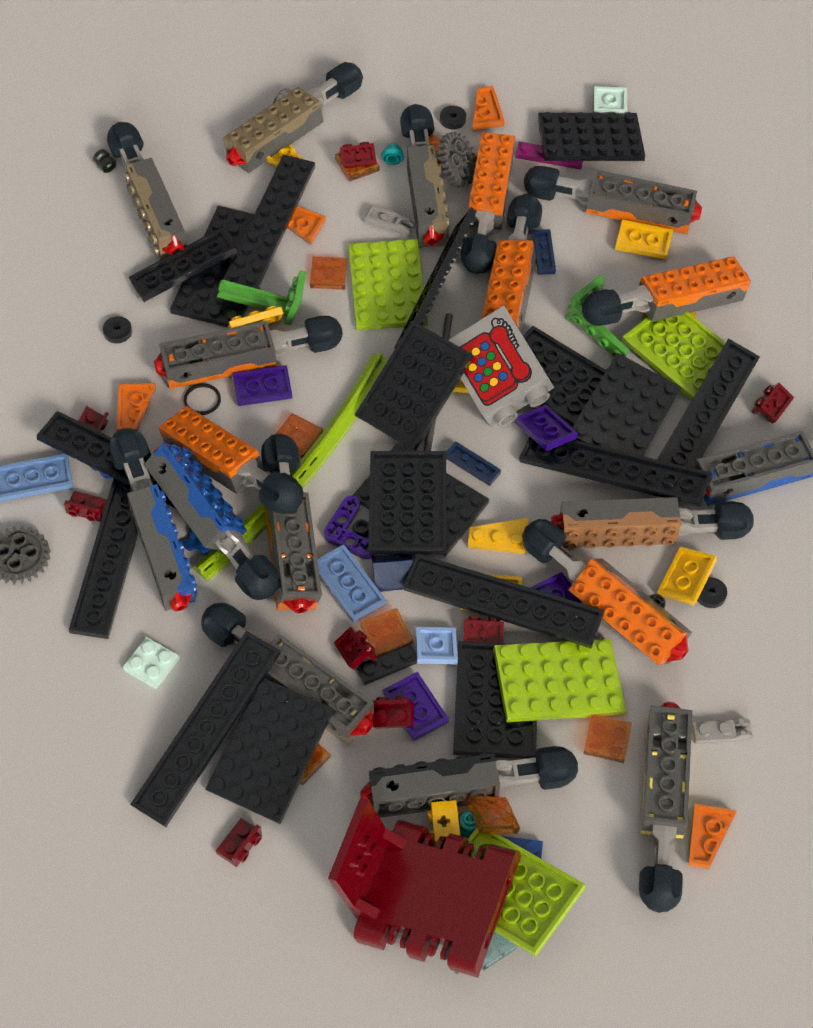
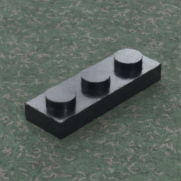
(387, 664)

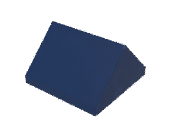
(391, 571)

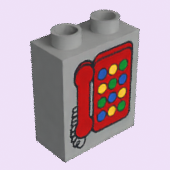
(503, 368)

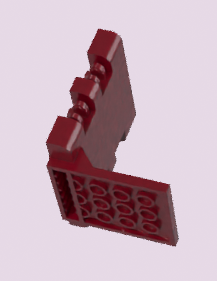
(424, 891)

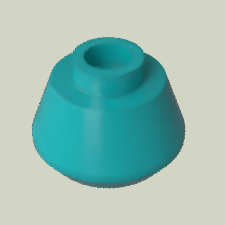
(392, 154)
(465, 824)

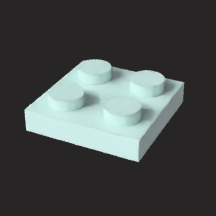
(610, 99)
(151, 663)

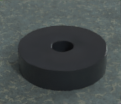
(447, 119)
(112, 325)
(713, 600)

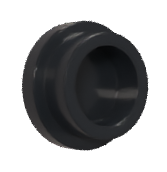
(361, 528)

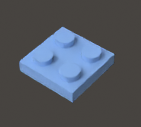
(436, 645)

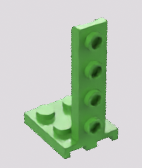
(262, 299)
(599, 333)

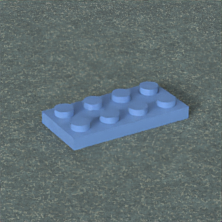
(35, 477)
(349, 584)

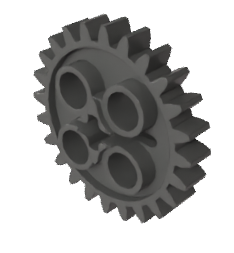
(456, 159)
(19, 554)

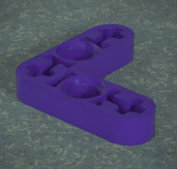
(342, 532)

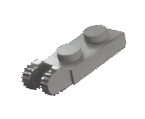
(389, 220)
(720, 731)

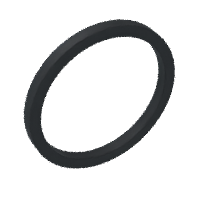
(207, 386)

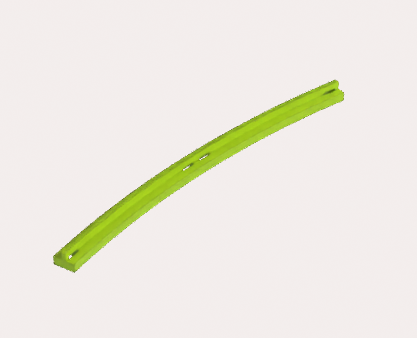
(320, 450)

